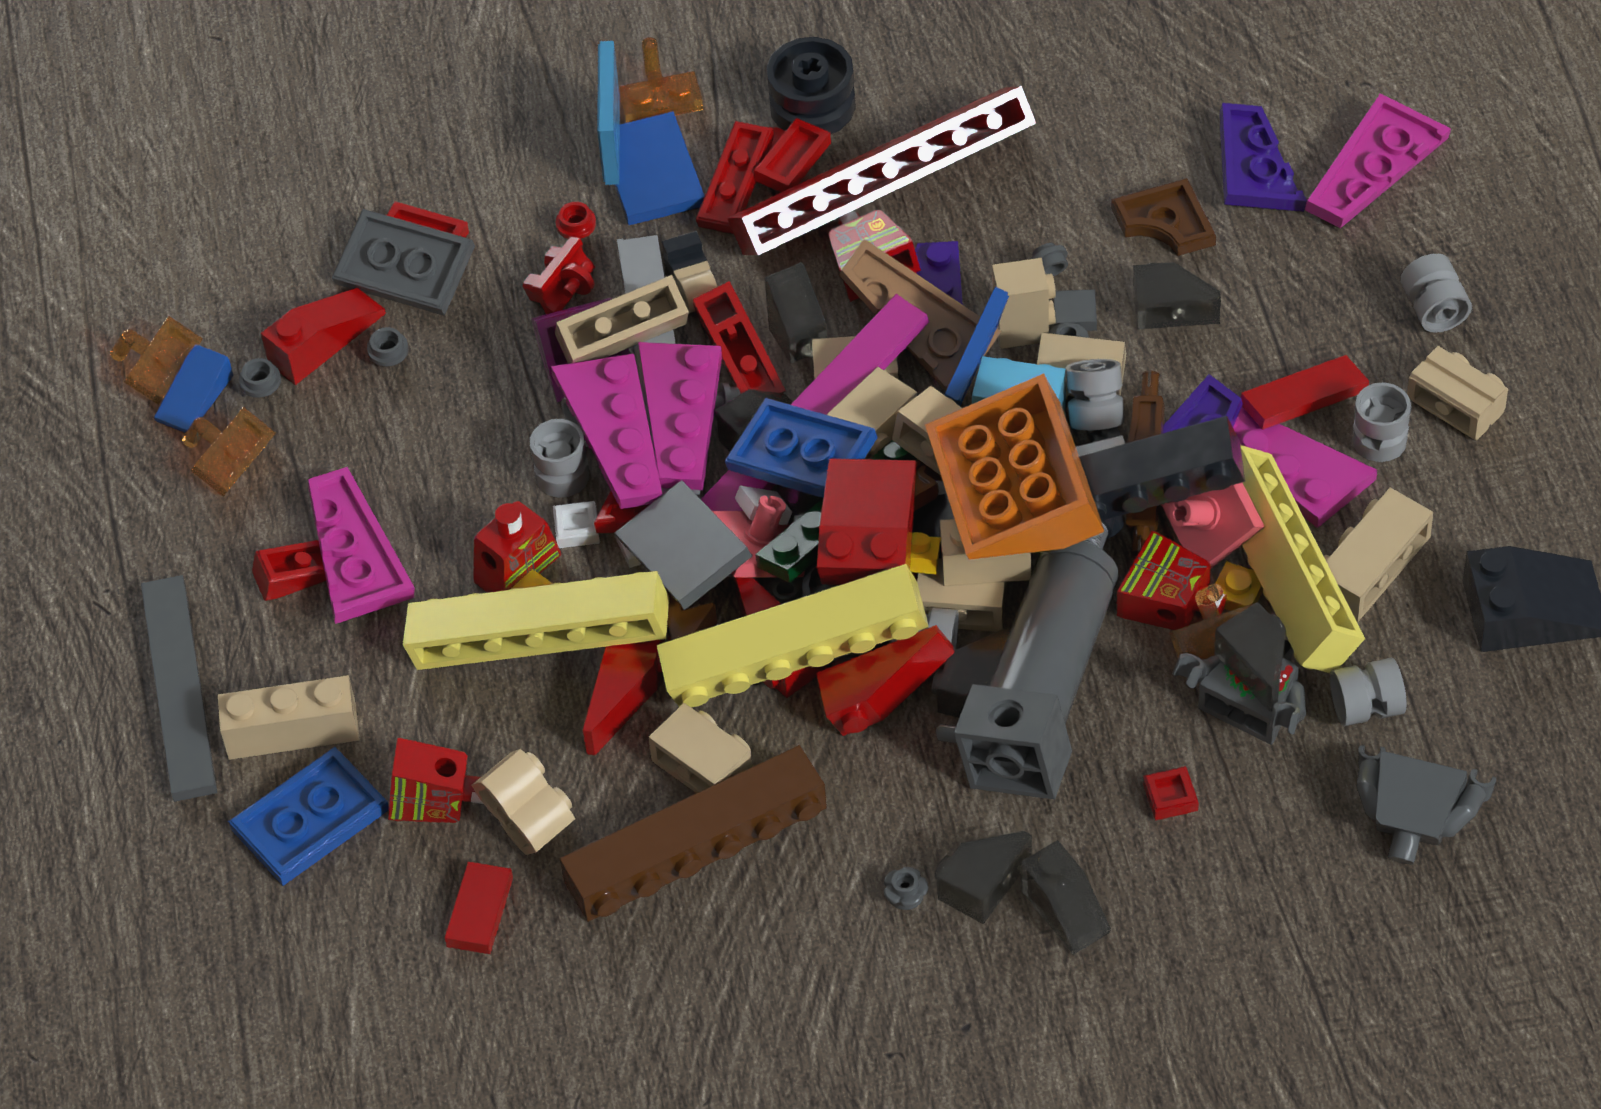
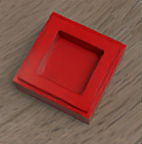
(1170, 793)

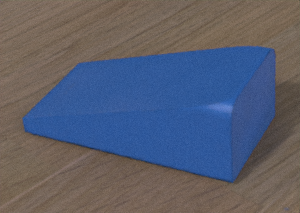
(194, 388)

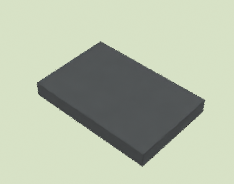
(403, 262)
(683, 544)

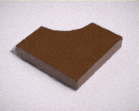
(1167, 214)

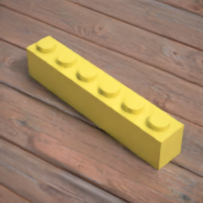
(1296, 572)
(536, 620)
(792, 636)

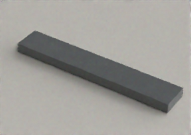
(178, 688)

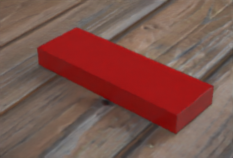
(734, 175)
(1303, 392)

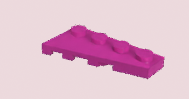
(1374, 158)
(681, 406)
(613, 418)
(1316, 474)
(354, 550)

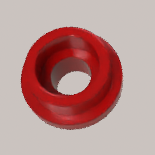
(575, 220)

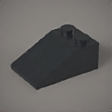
(1530, 597)

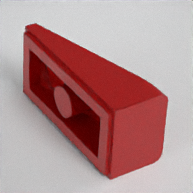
(288, 569)

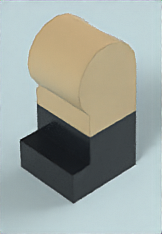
(688, 266)

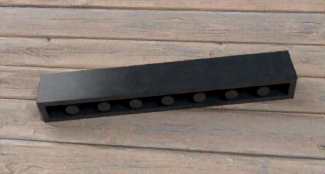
(1142, 473)

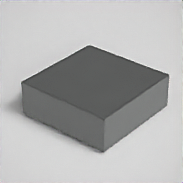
(1076, 307)

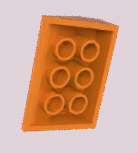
(1014, 473)

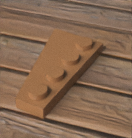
(950, 327)

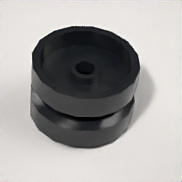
(812, 83)

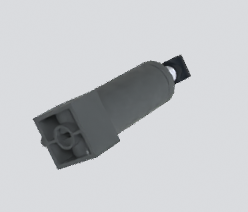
(1016, 727)

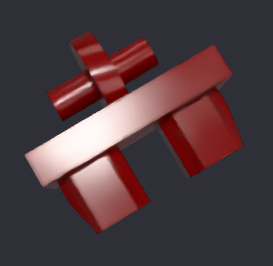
(565, 274)

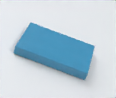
(608, 112)

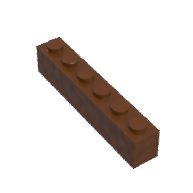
(693, 833)

